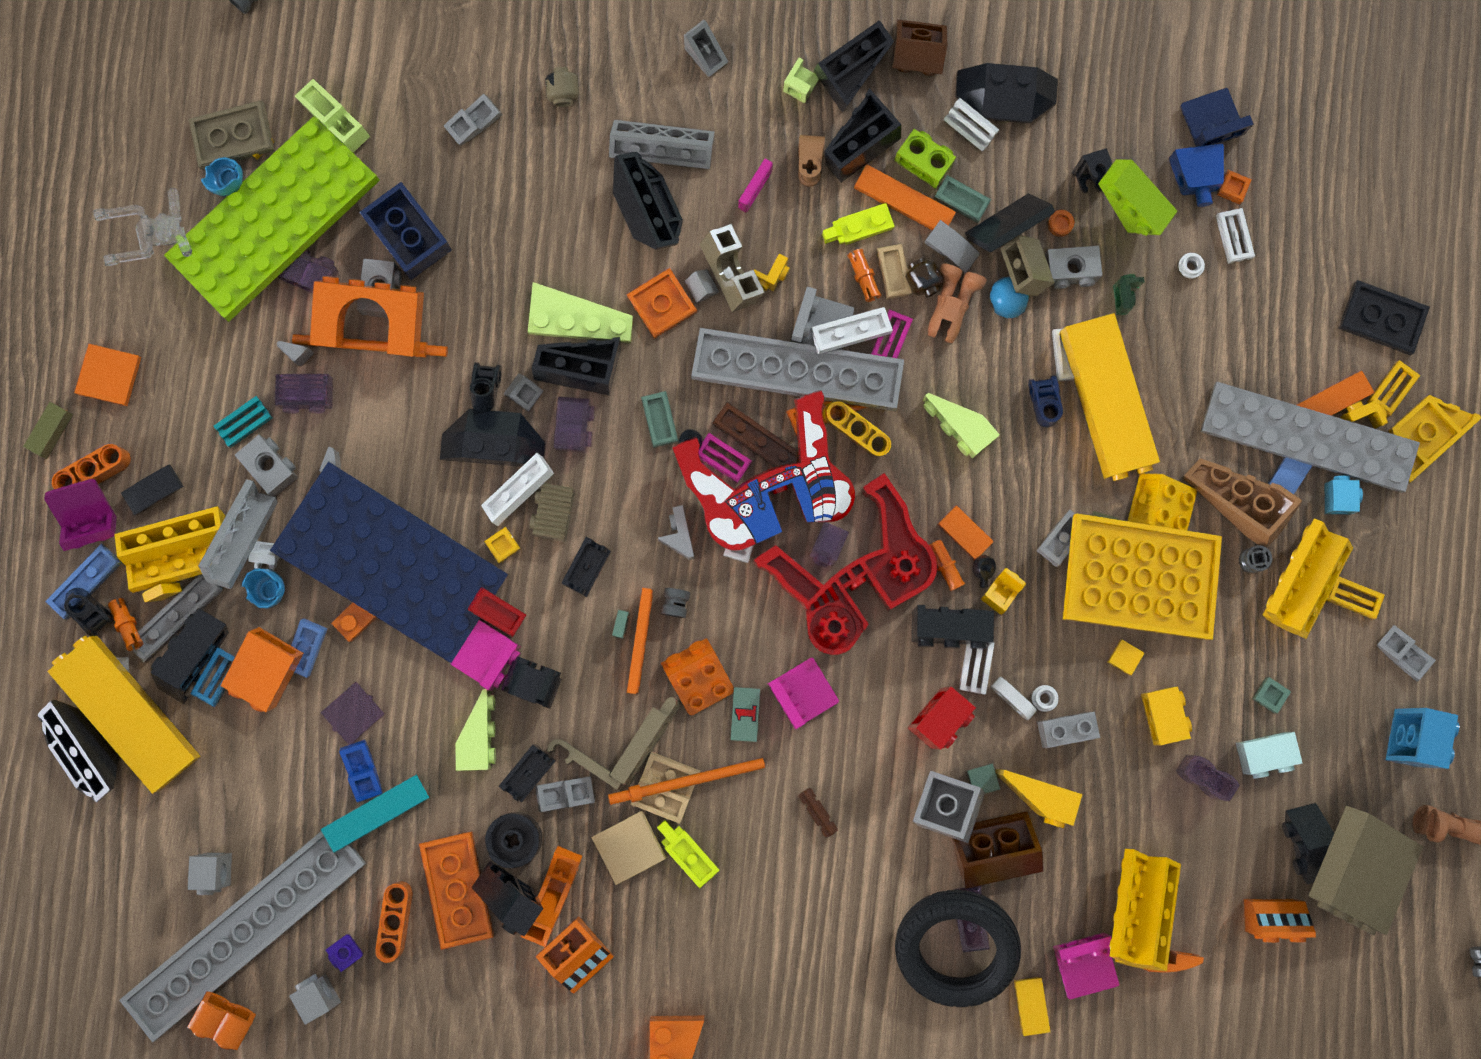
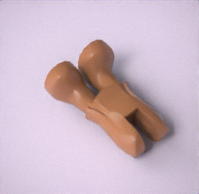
(950, 307)
(1437, 824)

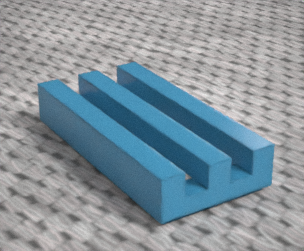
(205, 675)

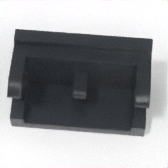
(1092, 167)
(586, 567)
(527, 773)

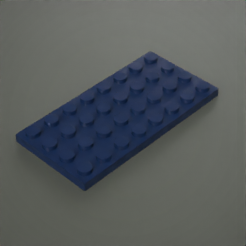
(387, 561)

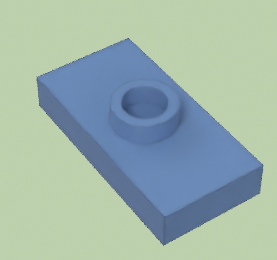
(309, 641)

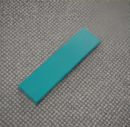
(375, 813)

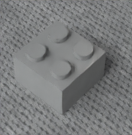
(949, 806)

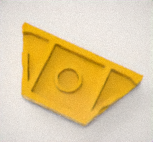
(1435, 427)

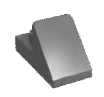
(680, 541)
(1057, 543)

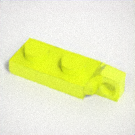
(860, 225)
(687, 854)

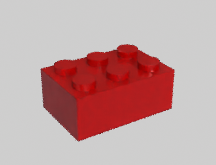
(942, 718)

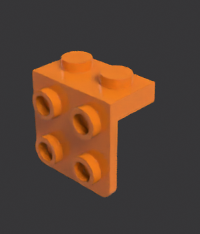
(698, 676)

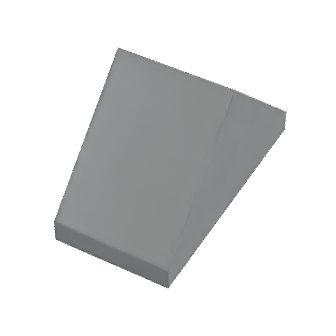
(704, 48)

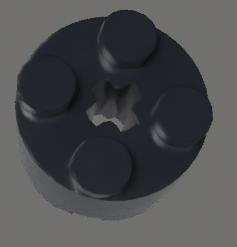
(530, 683)
(499, 845)

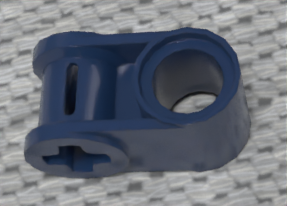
(1046, 395)

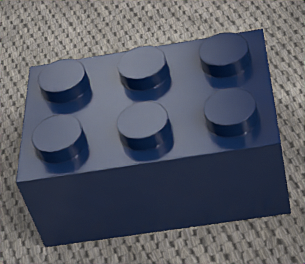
(406, 231)

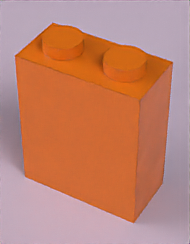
(261, 670)

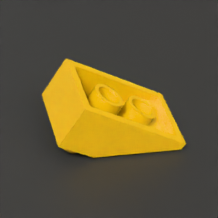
(1046, 800)

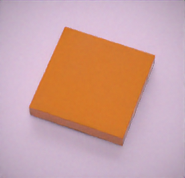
(661, 303)
(107, 375)

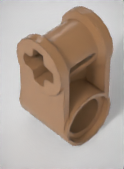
(810, 157)

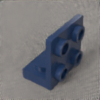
(1214, 118)

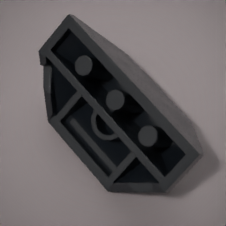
(1007, 91)
(646, 202)
(491, 439)
(79, 749)

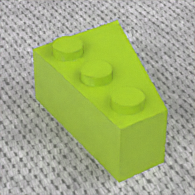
(1136, 199)

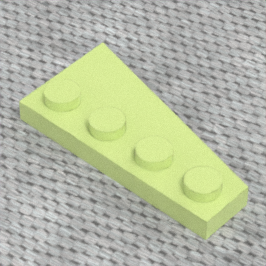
(572, 317)

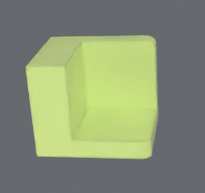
(800, 82)

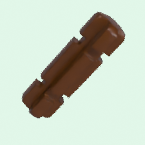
(818, 812)

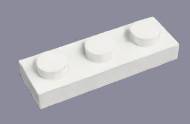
(851, 330)
(517, 489)

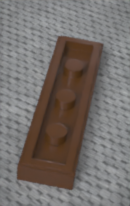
(755, 437)

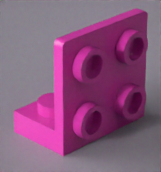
(803, 693)
(1086, 965)

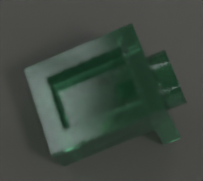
(1124, 297)

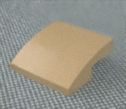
(670, 803)
(629, 847)

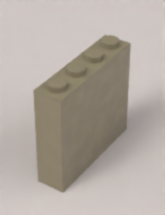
(1365, 872)

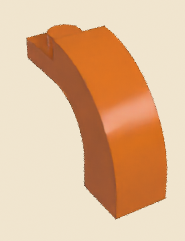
(554, 894)

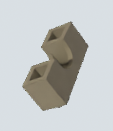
(721, 251)

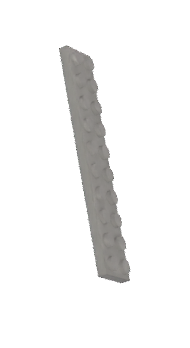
(239, 935)

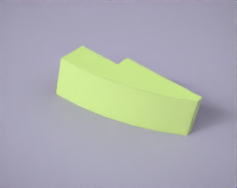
(332, 115)

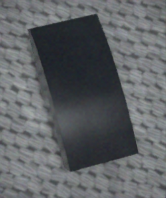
(152, 489)

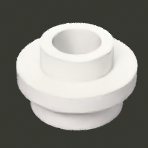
(1196, 260)
(1052, 694)

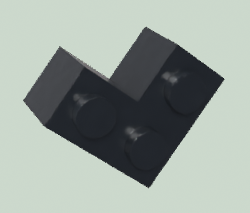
(1310, 837)

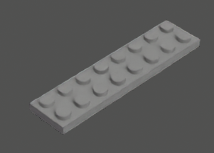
(797, 369)
(1310, 437)

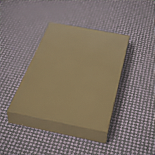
(231, 133)

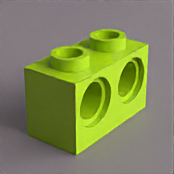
(920, 163)

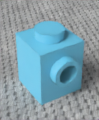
(1342, 496)

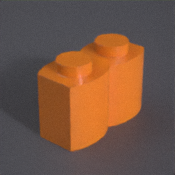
(221, 1021)

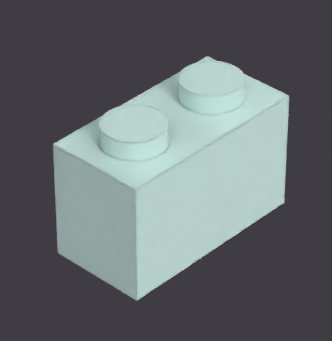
(1268, 754)

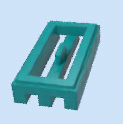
(238, 413)

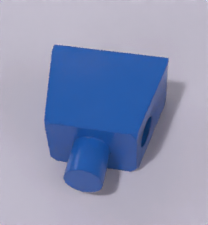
(1199, 171)

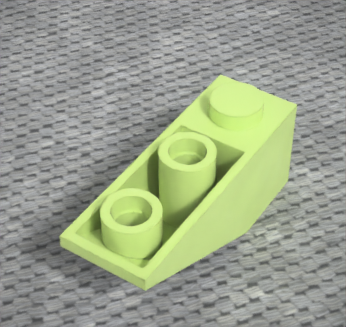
(965, 425)
(474, 742)

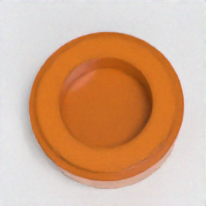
(1061, 223)

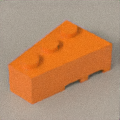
(674, 1036)

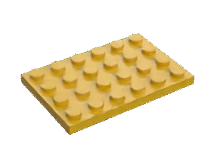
(1142, 577)

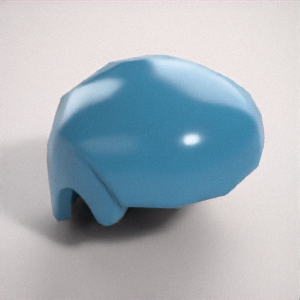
(223, 176)
(1005, 299)
(264, 587)

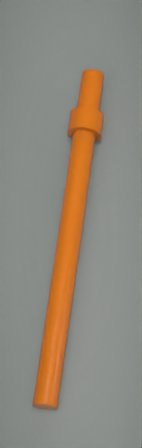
(372, 345)
(636, 792)

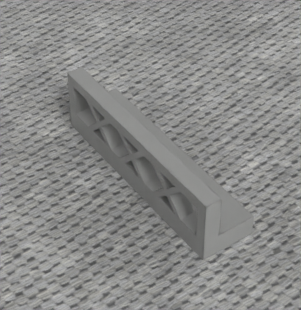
(661, 146)
(237, 536)

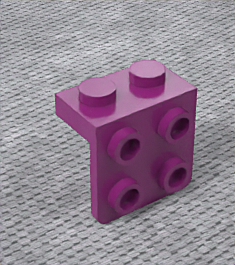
(82, 514)

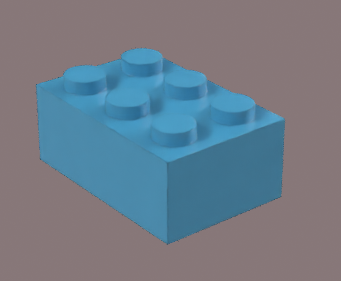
(1422, 738)

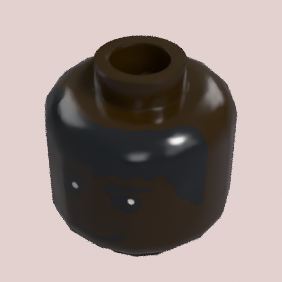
(924, 277)

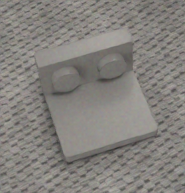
(815, 312)

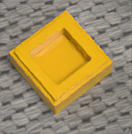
(502, 545)
(162, 592)
(1125, 657)

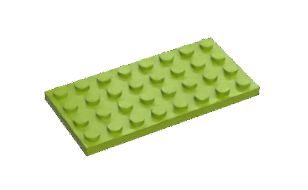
(272, 218)

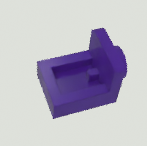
(344, 953)

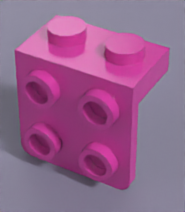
(486, 656)

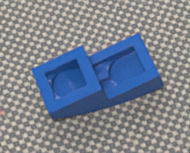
(361, 770)

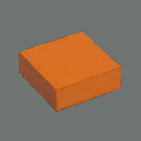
(1234, 187)

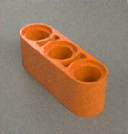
(103, 467)
(385, 931)

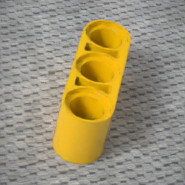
(869, 431)

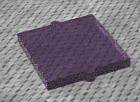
(352, 713)

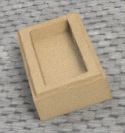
(893, 271)

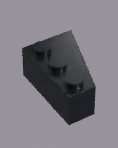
(851, 64)
(862, 138)
(578, 365)
(952, 627)
(188, 654)
(508, 898)

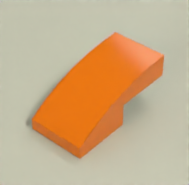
(1181, 961)

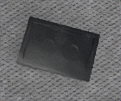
(1010, 222)
(1384, 317)

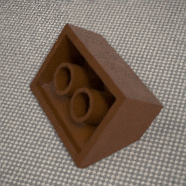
(999, 851)

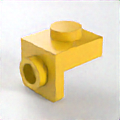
(778, 272)
(1374, 411)
(1003, 591)

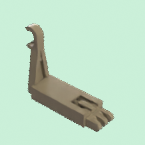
(635, 753)

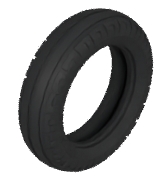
(958, 990)

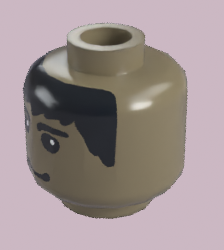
(562, 87)

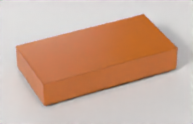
(965, 532)

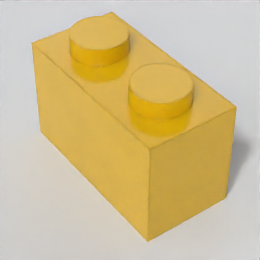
(1166, 715)

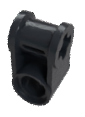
(484, 386)
(91, 615)

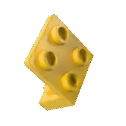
(1162, 502)

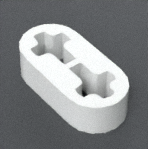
(1014, 698)

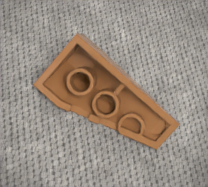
(1249, 504)

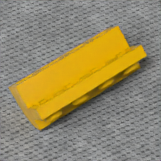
(167, 548)
(1308, 579)
(1145, 911)

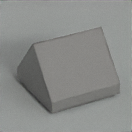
(701, 285)

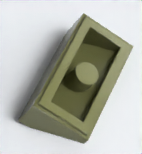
(48, 430)

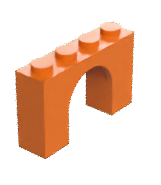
(401, 305)

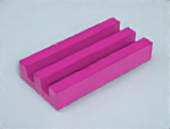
(755, 185)
(899, 317)
(741, 470)

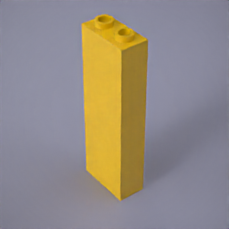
(1109, 397)
(123, 713)

